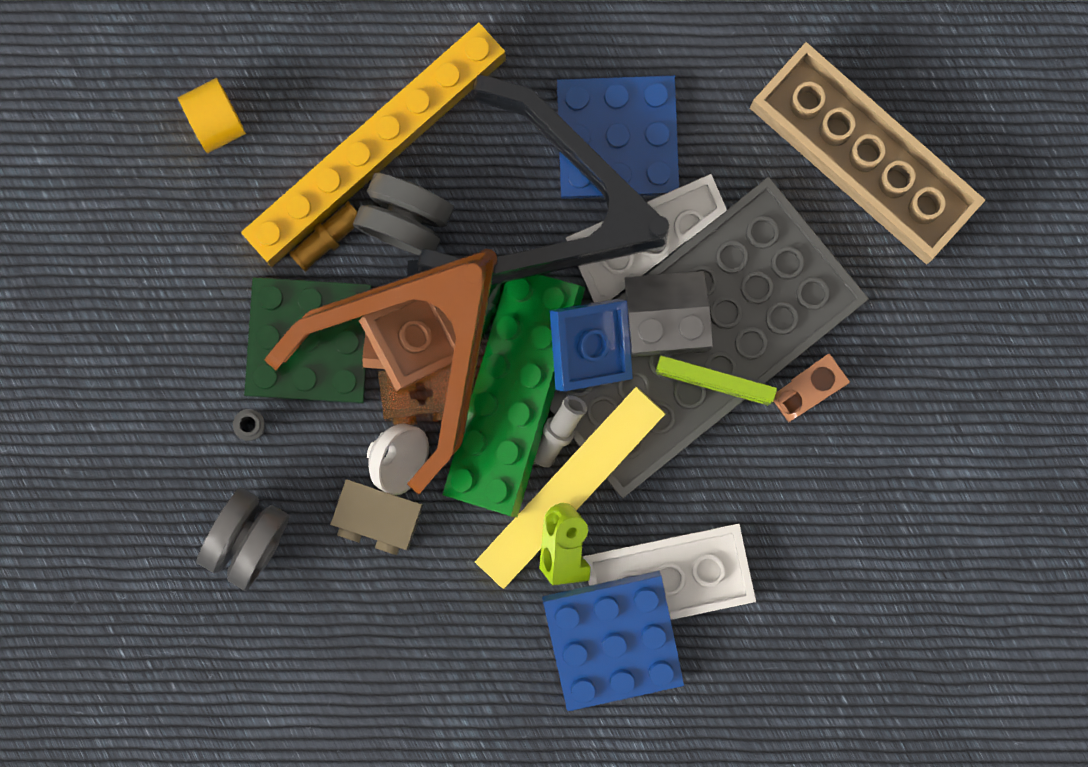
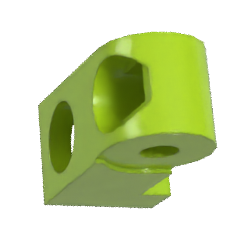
(562, 546)

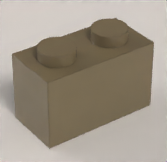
(376, 516)

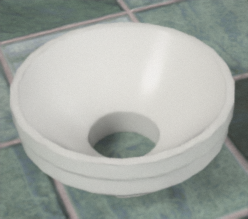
(406, 455)

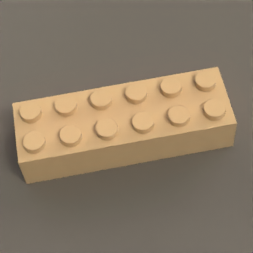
(866, 153)

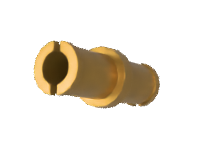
(325, 237)

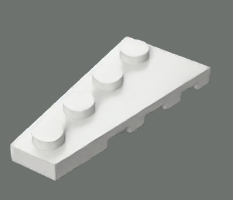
(687, 211)

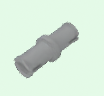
(559, 430)

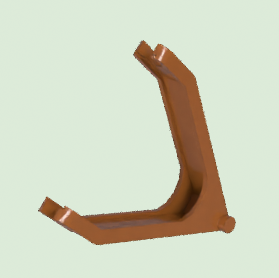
(462, 294)

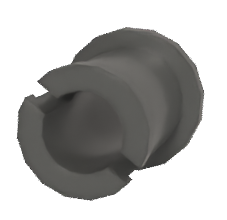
(240, 421)

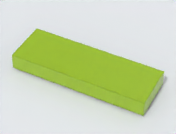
(715, 380)

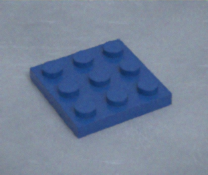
(628, 126)
(613, 640)

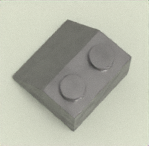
(668, 314)

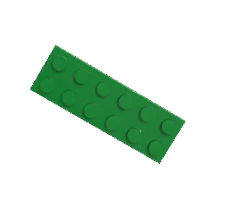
(510, 397)

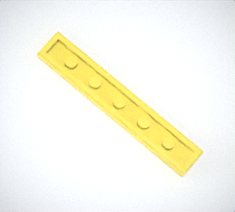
(571, 484)

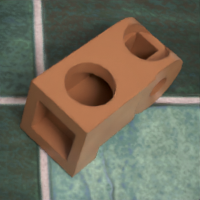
(810, 388)

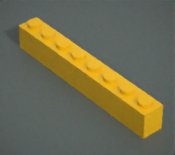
(374, 145)

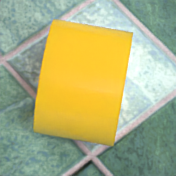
(211, 115)

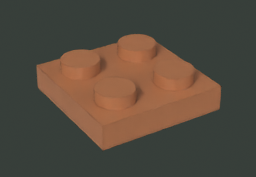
(410, 340)

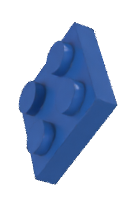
(591, 344)

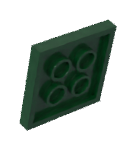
(325, 364)

